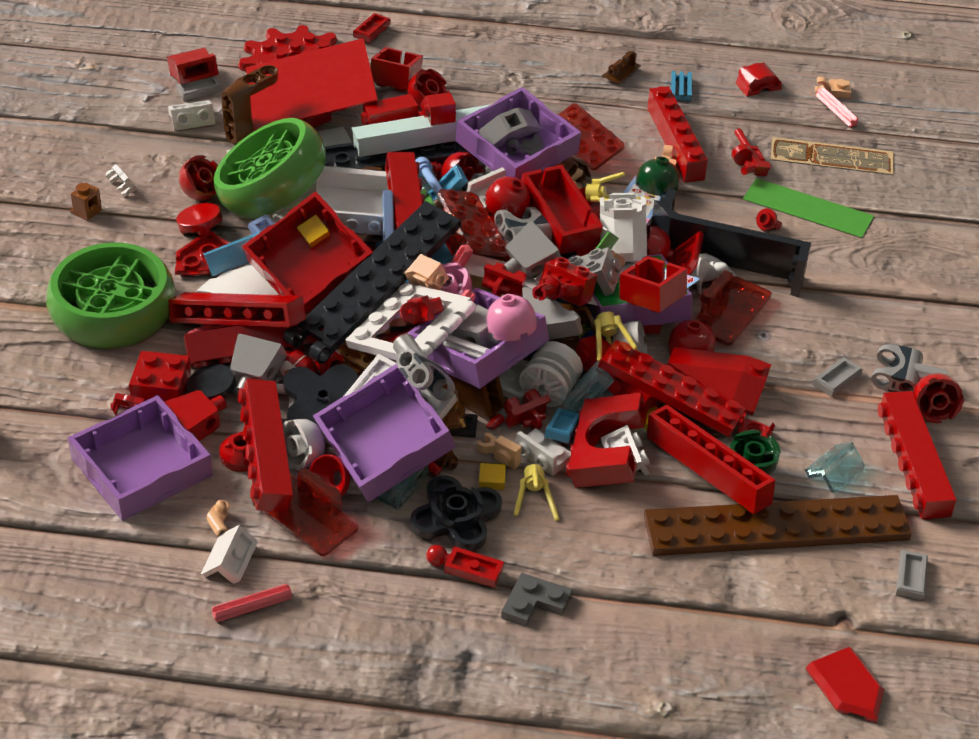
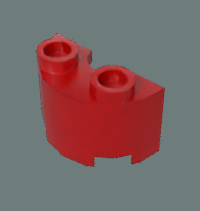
(757, 77)

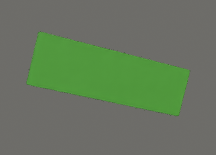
(808, 207)

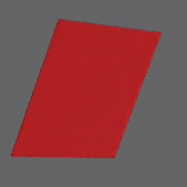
(315, 84)

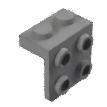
(602, 264)

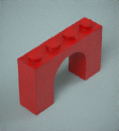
(598, 418)

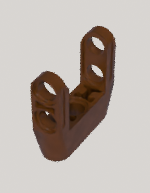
(237, 103)

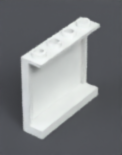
(354, 197)

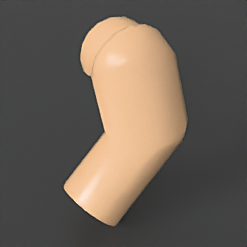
(217, 516)

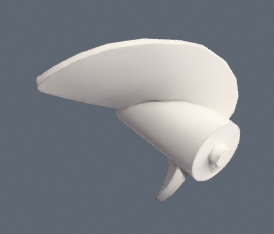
(708, 269)

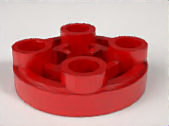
(199, 218)

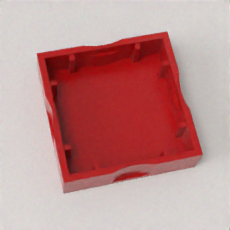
(294, 266)

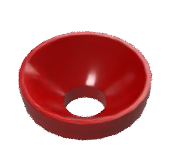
(233, 456)
(326, 466)

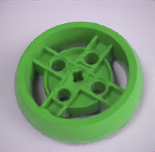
(270, 168)
(110, 295)

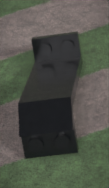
(736, 245)

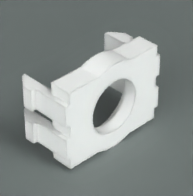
(126, 181)

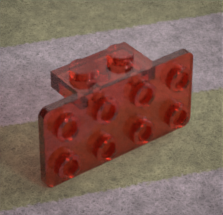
(596, 141)
(476, 228)
(731, 306)
(315, 514)

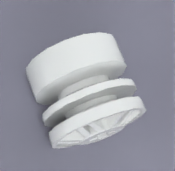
(552, 372)

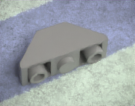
(509, 125)
(559, 320)

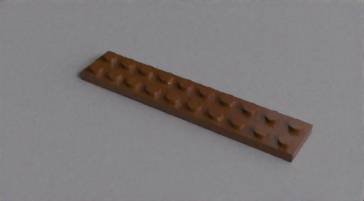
(776, 526)

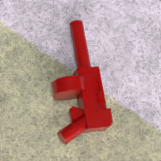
(749, 156)

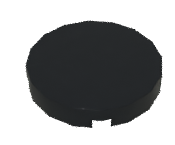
(212, 381)

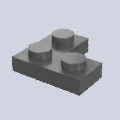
(532, 593)

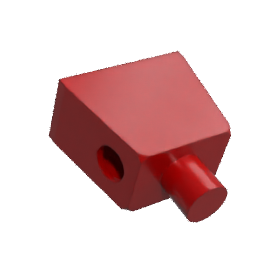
(197, 412)

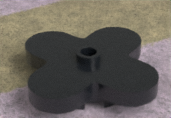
(316, 392)
(456, 512)

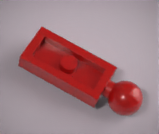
(466, 564)

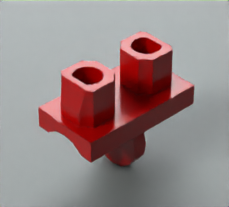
(503, 281)
(420, 309)
(528, 414)

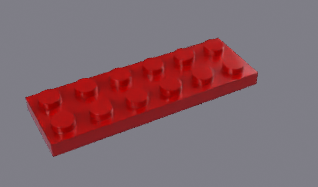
(672, 387)

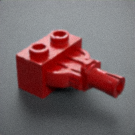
(566, 282)

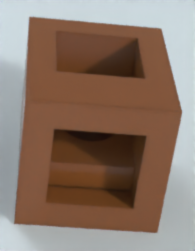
(83, 198)

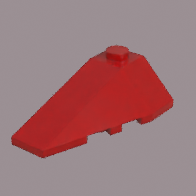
(729, 374)

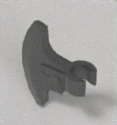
(526, 146)

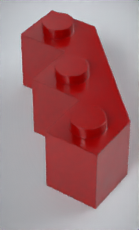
(438, 109)

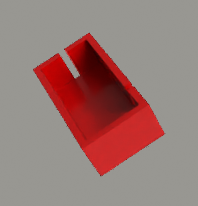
(564, 209)

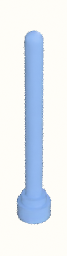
(425, 171)

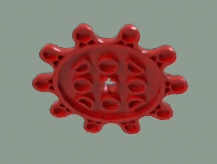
(284, 45)

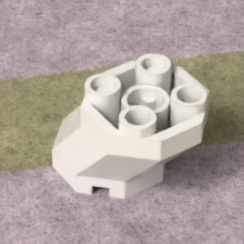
(627, 220)

